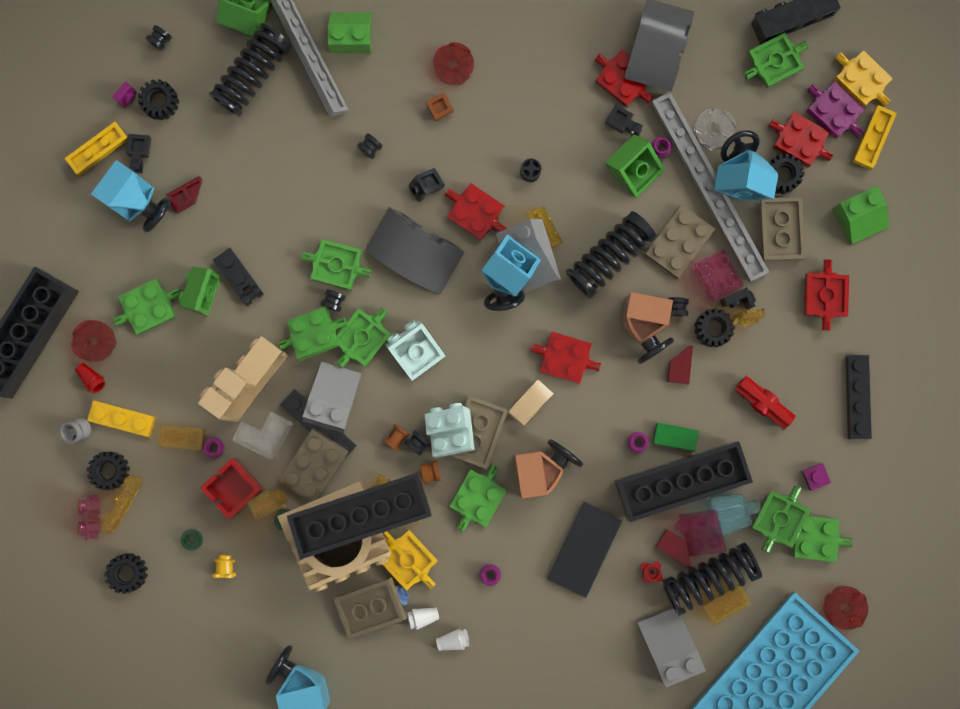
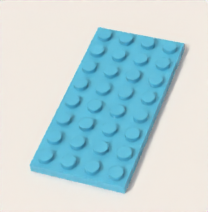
(783, 663)

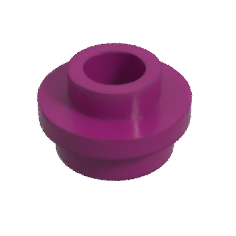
(667, 146)
(644, 442)
(207, 447)
(490, 581)

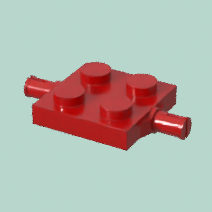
(614, 81)
(801, 139)
(475, 211)
(826, 295)
(565, 357)

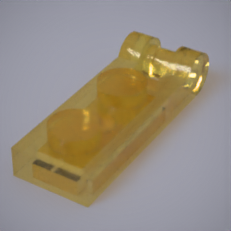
(122, 503)

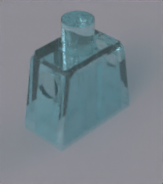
(733, 511)

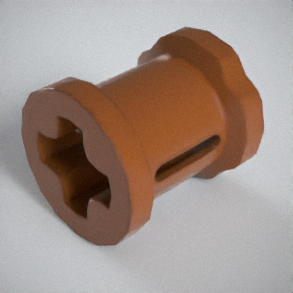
(395, 437)

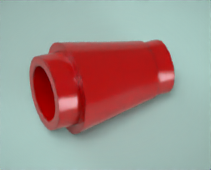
(90, 379)

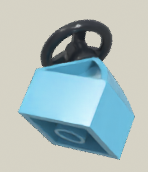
(744, 172)
(130, 196)
(508, 273)
(302, 685)

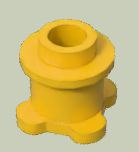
(224, 566)

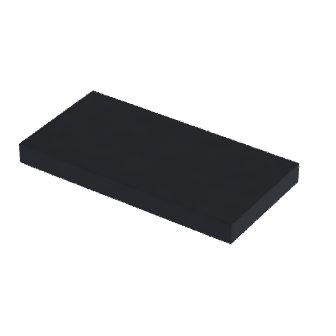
(584, 549)

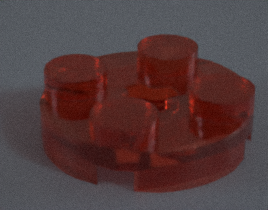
(464, 59)
(105, 343)
(855, 616)

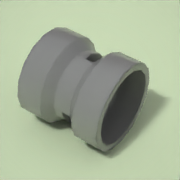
(75, 431)

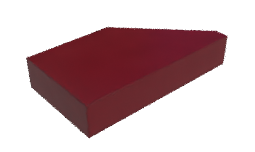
(185, 195)
(680, 367)
(674, 547)

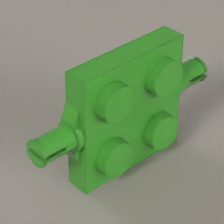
(775, 60)
(336, 264)
(147, 306)
(312, 333)
(362, 337)
(477, 498)
(781, 519)
(819, 540)

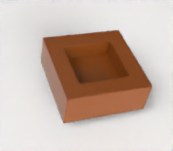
(439, 107)

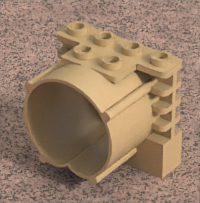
(318, 572)

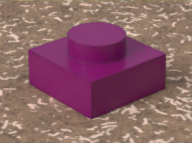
(125, 95)
(816, 476)

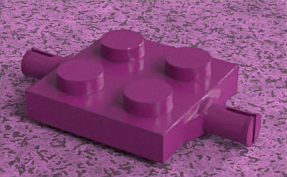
(835, 110)

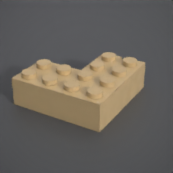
(237, 389)

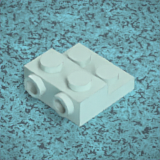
(414, 349)
(450, 430)

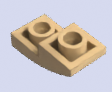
(530, 403)

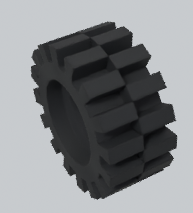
(150, 91)
(794, 168)
(720, 316)
(95, 470)
(113, 573)

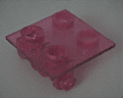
(717, 275)
(84, 527)
(701, 532)

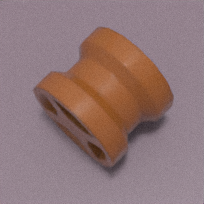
(430, 472)

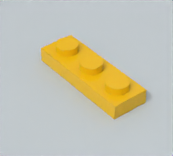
(874, 137)
(96, 148)
(121, 418)

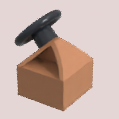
(645, 317)
(538, 473)

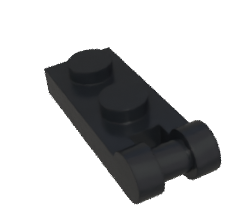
(238, 276)

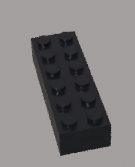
(30, 325)
(683, 481)
(359, 515)

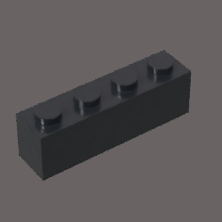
(791, 17)

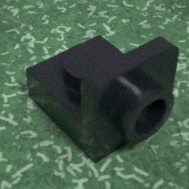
(426, 184)
(735, 299)

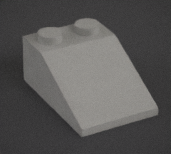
(534, 238)
(331, 397)
(671, 647)

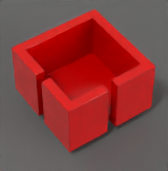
(233, 488)

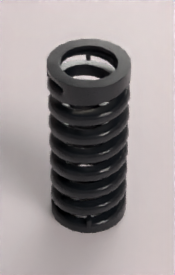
(232, 78)
(643, 228)
(742, 553)

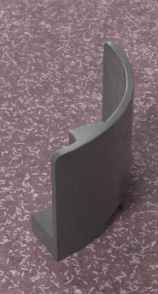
(658, 45)
(414, 252)

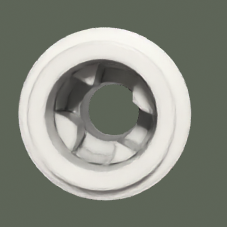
(421, 617)
(454, 640)

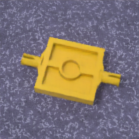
(863, 79)
(409, 560)

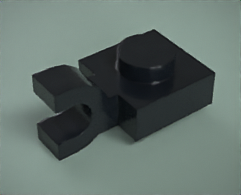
(621, 119)
(138, 148)

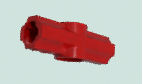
(765, 402)

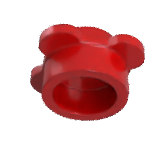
(656, 576)

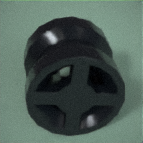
(158, 37)
(369, 146)
(530, 165)
(333, 300)
(679, 306)
(417, 442)

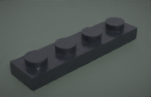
(858, 397)
(296, 404)

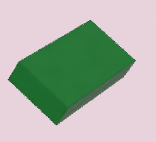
(675, 437)

